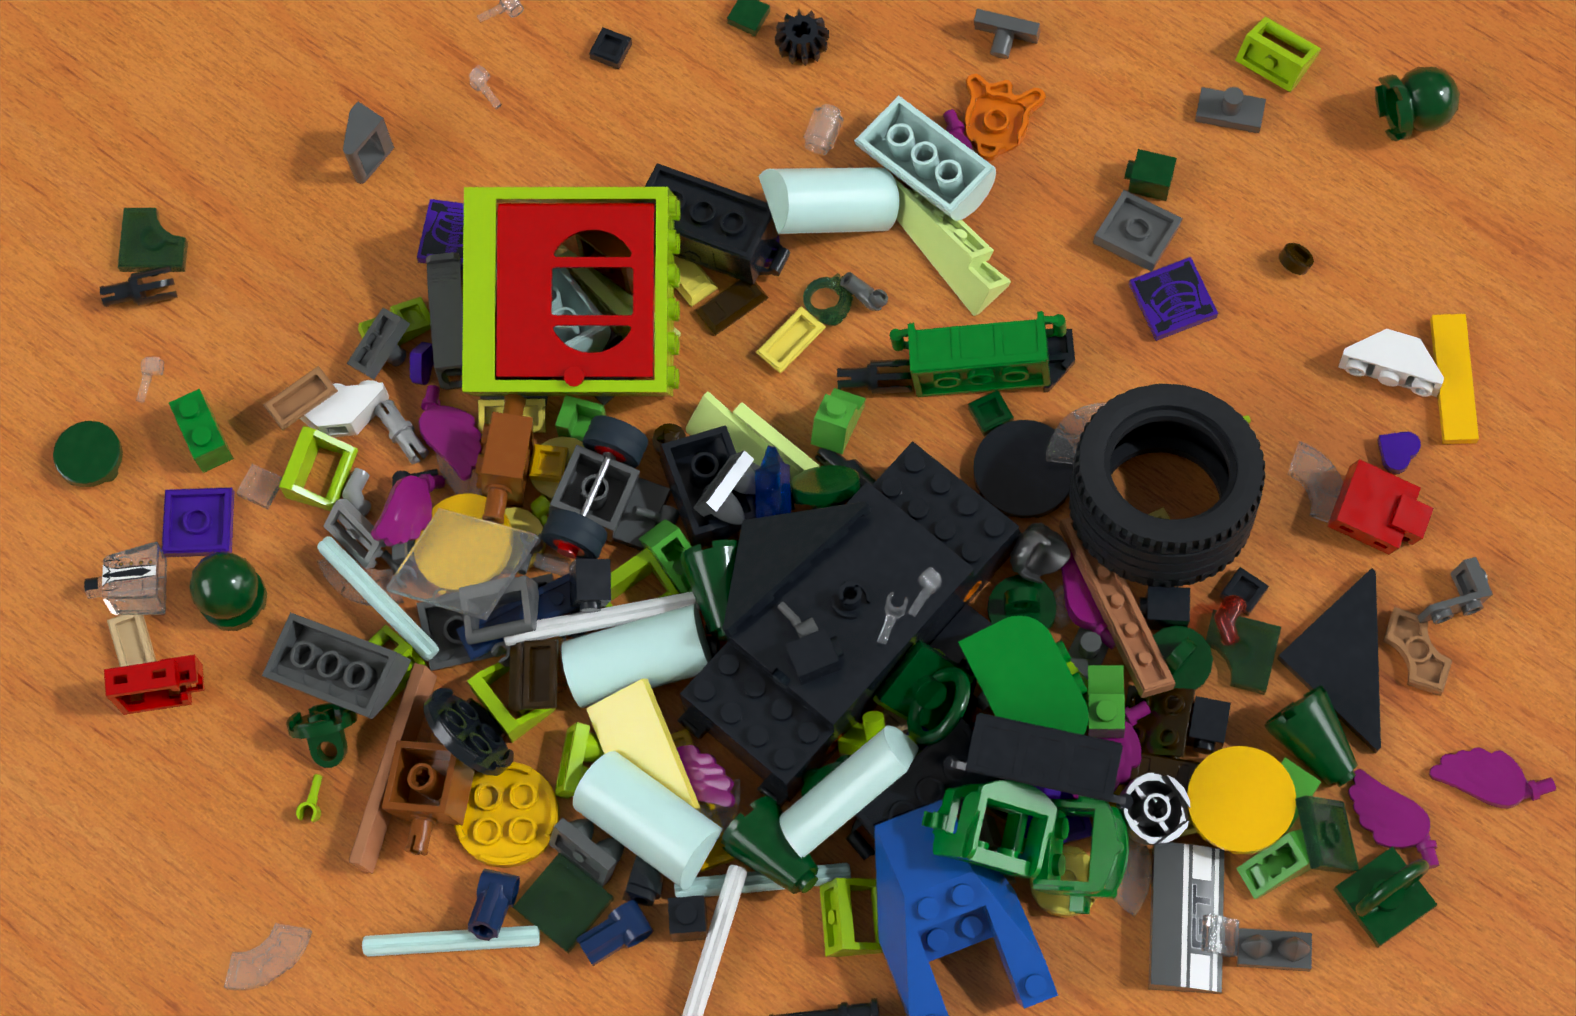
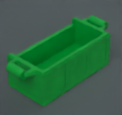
(979, 355)

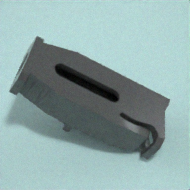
(446, 315)

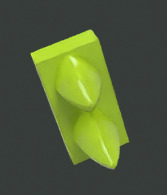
(578, 748)

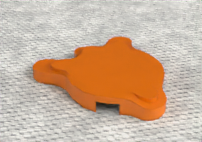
(996, 117)

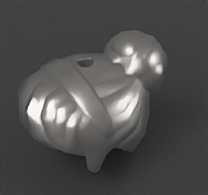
(1038, 553)

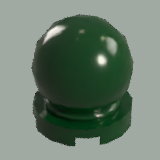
(1419, 101)
(227, 591)

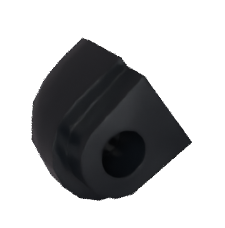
(644, 883)

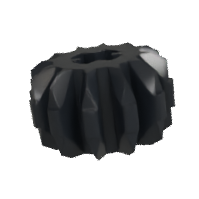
(801, 37)

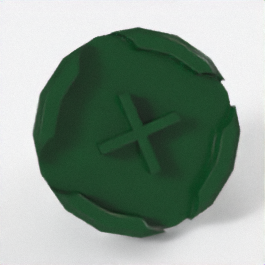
(1022, 598)
(1185, 655)
(323, 724)

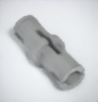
(401, 431)

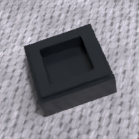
(610, 48)
(1245, 586)

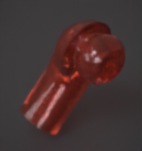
(1226, 617)

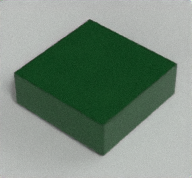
(748, 15)
(990, 412)

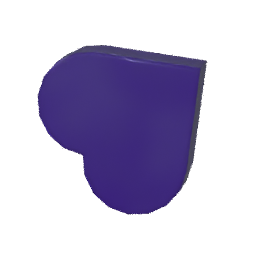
(421, 363)
(1398, 450)

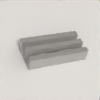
(357, 528)

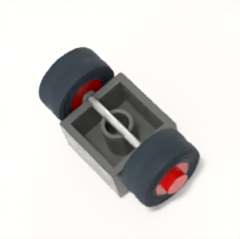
(595, 489)

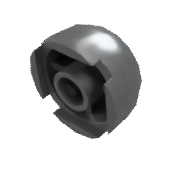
(1157, 809)

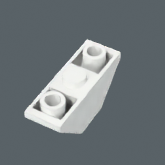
(1394, 361)
(347, 409)

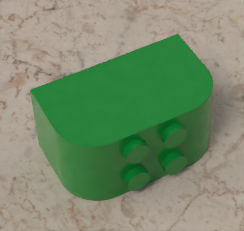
(1027, 674)

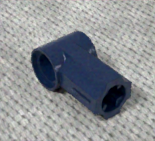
(494, 895)
(623, 928)

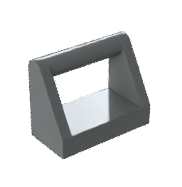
(365, 142)
(519, 589)

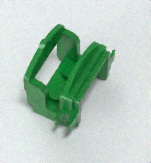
(1017, 854)
(1107, 854)

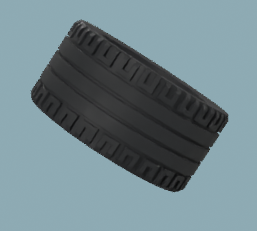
(1178, 423)

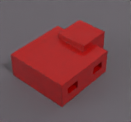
(1379, 509)
(154, 682)

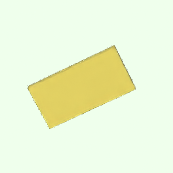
(637, 730)

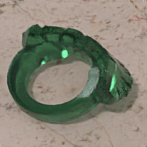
(833, 315)

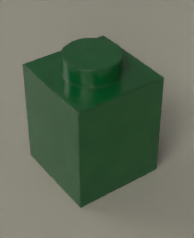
(1150, 174)

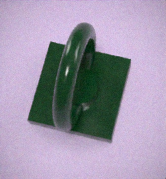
(925, 690)
(1387, 895)

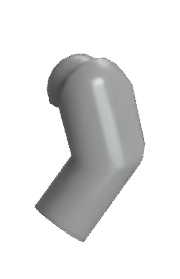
(353, 491)

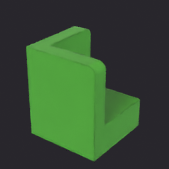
(576, 417)

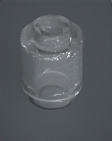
(823, 129)

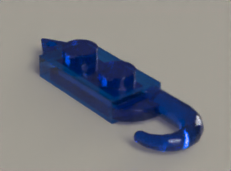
(772, 485)

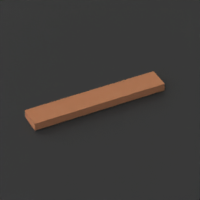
(1122, 618)
(405, 728)

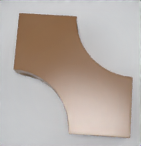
(1425, 665)

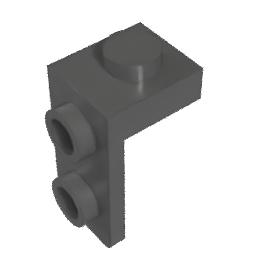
(1473, 590)

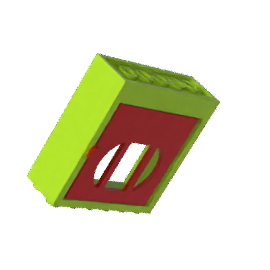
(521, 243)

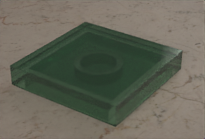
(1327, 834)
(563, 902)

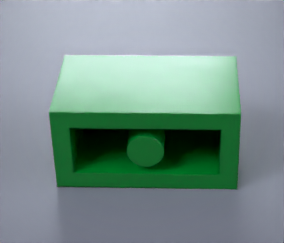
(201, 430)

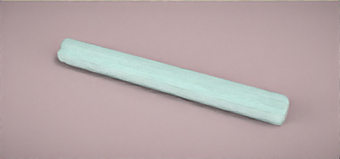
(377, 598)
(757, 882)
(448, 941)

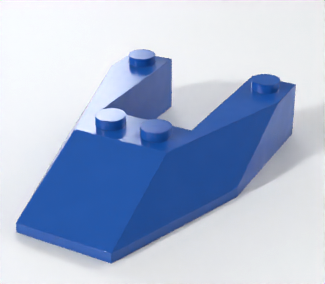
(944, 905)

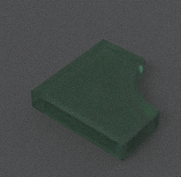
(148, 245)
(1252, 657)

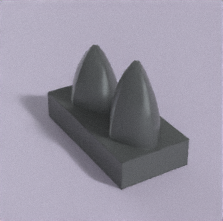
(718, 497)
(575, 843)
(1274, 949)

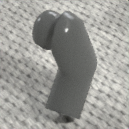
(868, 296)

